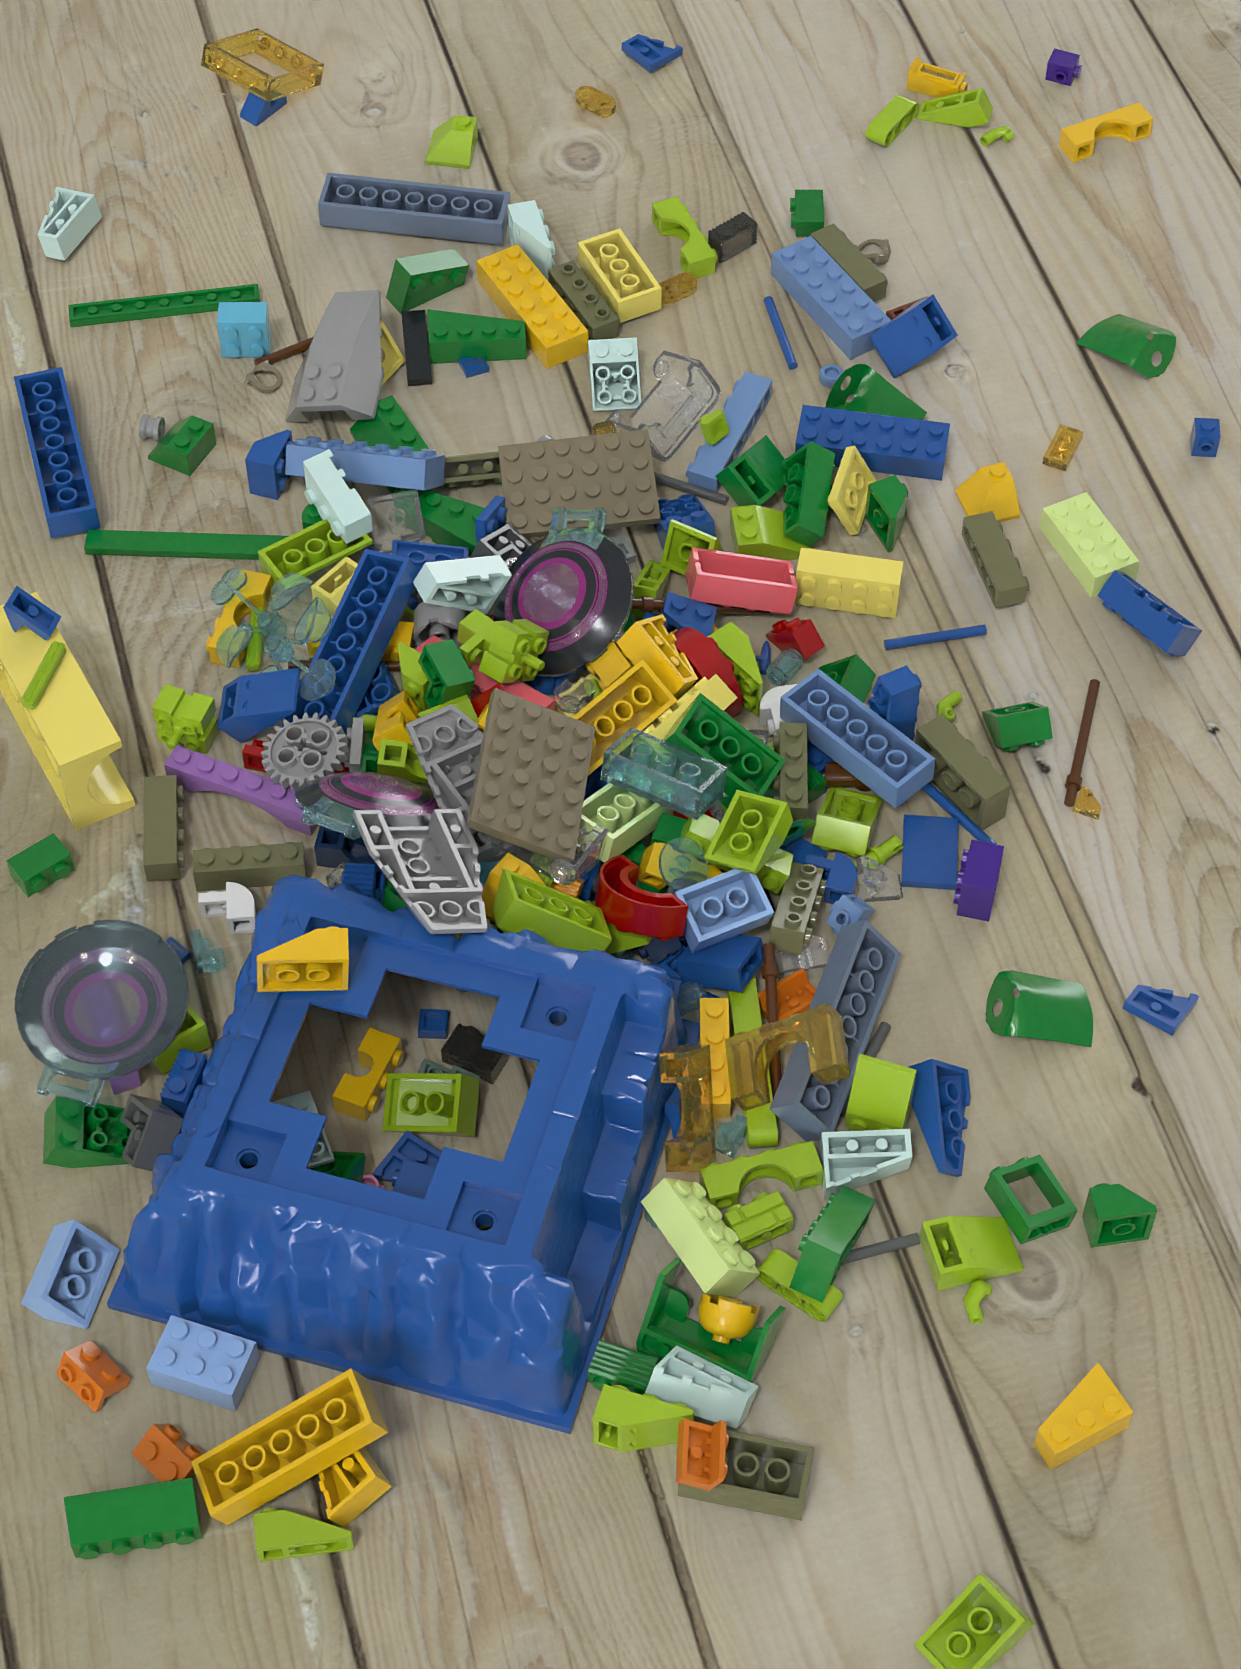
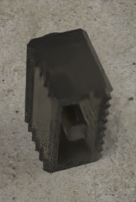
(733, 236)
(466, 1051)

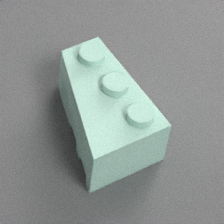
(68, 222)
(334, 499)
(463, 582)
(862, 1157)
(702, 1387)

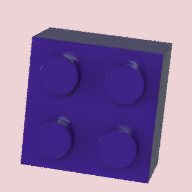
(978, 880)

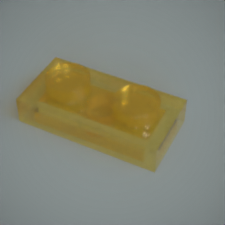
(1062, 447)

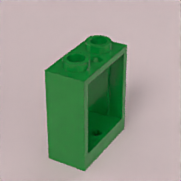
(1038, 1225)

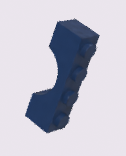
(334, 848)

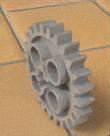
(304, 750)

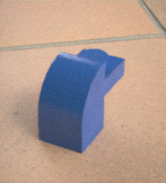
(839, 873)

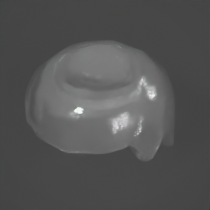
(574, 696)

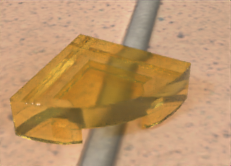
(1087, 804)

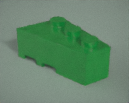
(425, 277)

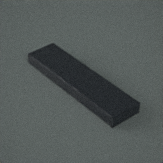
(416, 347)

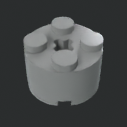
(437, 621)

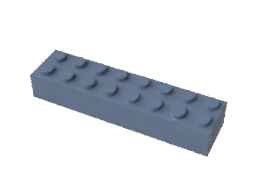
(414, 208)
(855, 987)

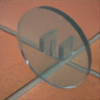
(682, 863)

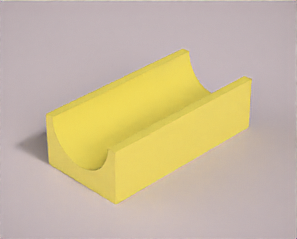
(65, 728)

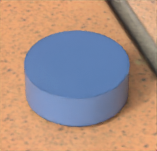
(829, 375)

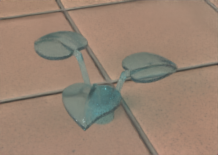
(311, 627)
(236, 638)

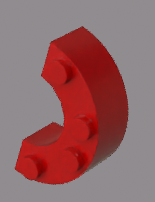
(708, 661)
(635, 908)

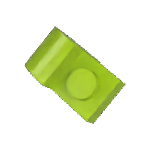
(474, 636)

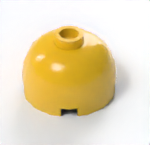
(726, 1317)

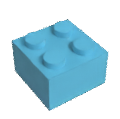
(244, 329)

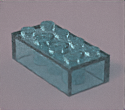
(664, 773)

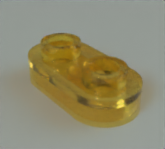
(595, 101)
(678, 288)

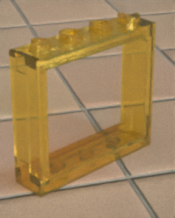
(223, 59)

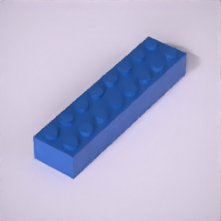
(56, 453)
(361, 633)

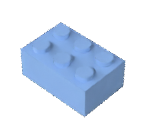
(723, 908)
(203, 1363)

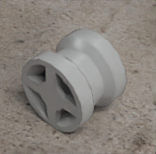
(151, 427)

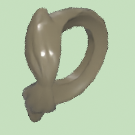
(875, 257)
(263, 366)

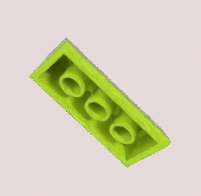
(307, 551)
(550, 913)

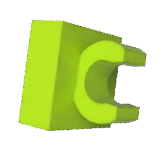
(714, 426)

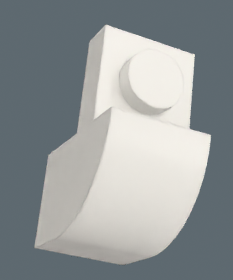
(770, 708)
(235, 903)

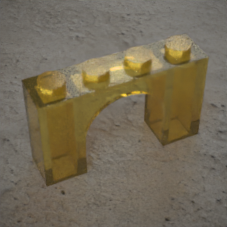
(753, 1050)
(695, 1140)

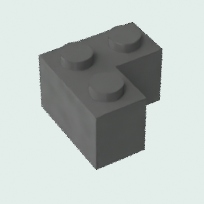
(501, 544)
(152, 1130)

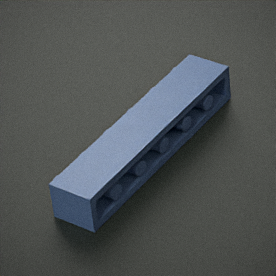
(742, 414)

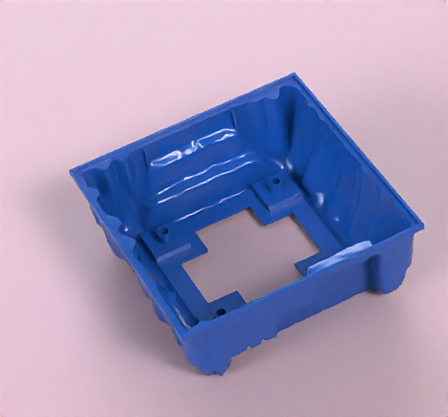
(400, 1279)

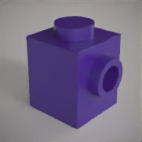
(1063, 67)

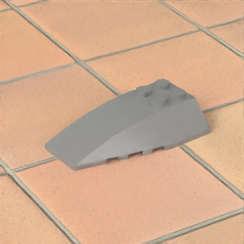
(342, 360)
(449, 755)
(430, 868)

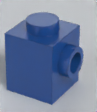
(1205, 437)

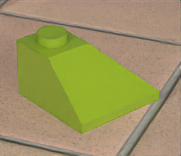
(453, 143)
(679, 543)

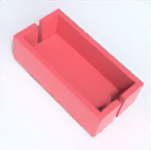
(741, 581)

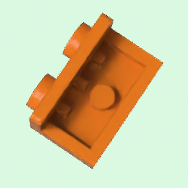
(793, 995)
(91, 1374)
(166, 1453)
(701, 1454)

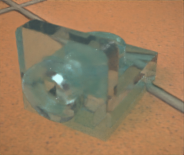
(205, 958)
(730, 1135)

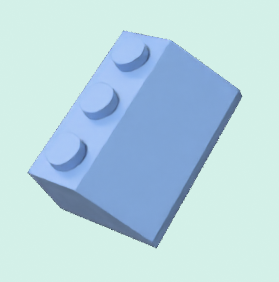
(70, 1275)

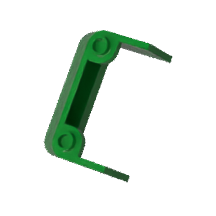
(669, 1326)

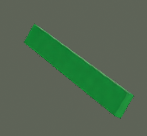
(159, 305)
(177, 544)

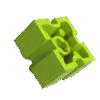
(514, 651)
(185, 719)

